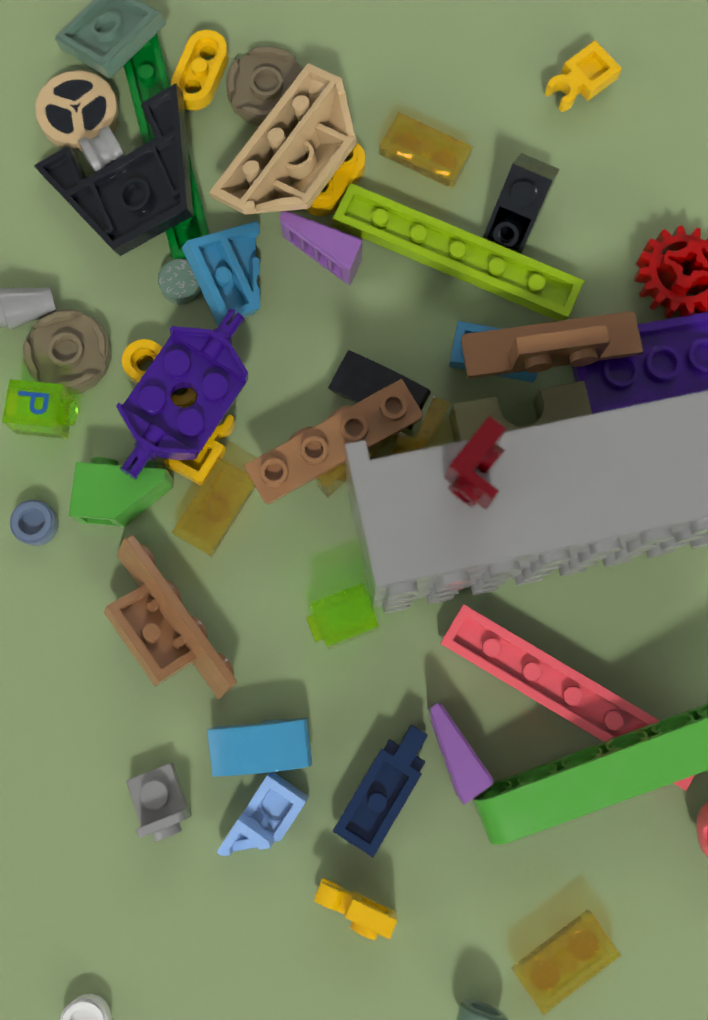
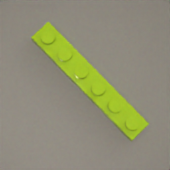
(457, 253)

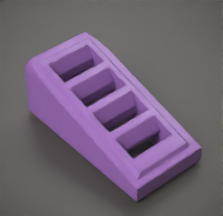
(327, 246)
(463, 765)

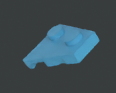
(227, 269)

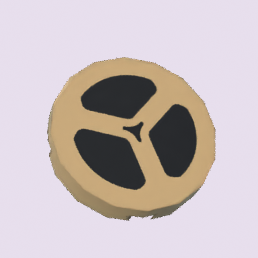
(75, 108)

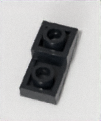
(363, 377)

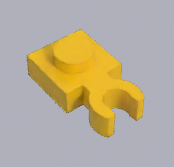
(585, 74)
(198, 469)
(367, 915)

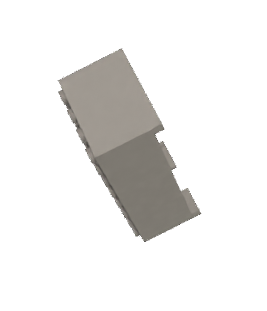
(564, 502)

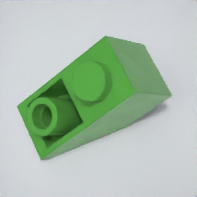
(111, 497)

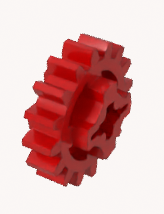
(663, 269)

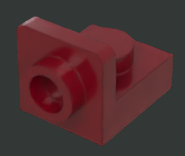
(478, 454)

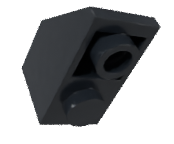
(520, 202)

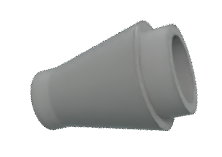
(24, 305)

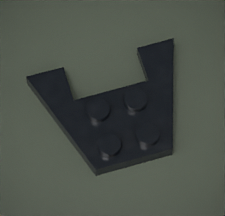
(141, 190)

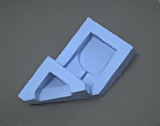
(265, 817)

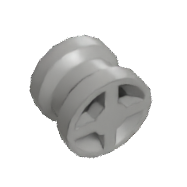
(101, 149)

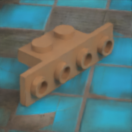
(551, 345)
(322, 447)
(160, 627)

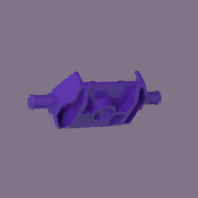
(191, 360)

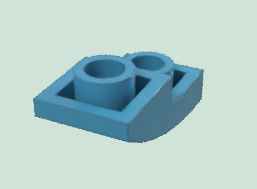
(259, 747)

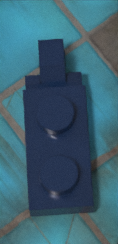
(382, 792)

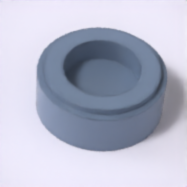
(34, 523)

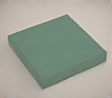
(110, 33)

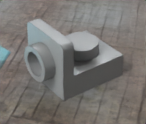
(159, 802)

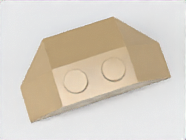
(292, 149)

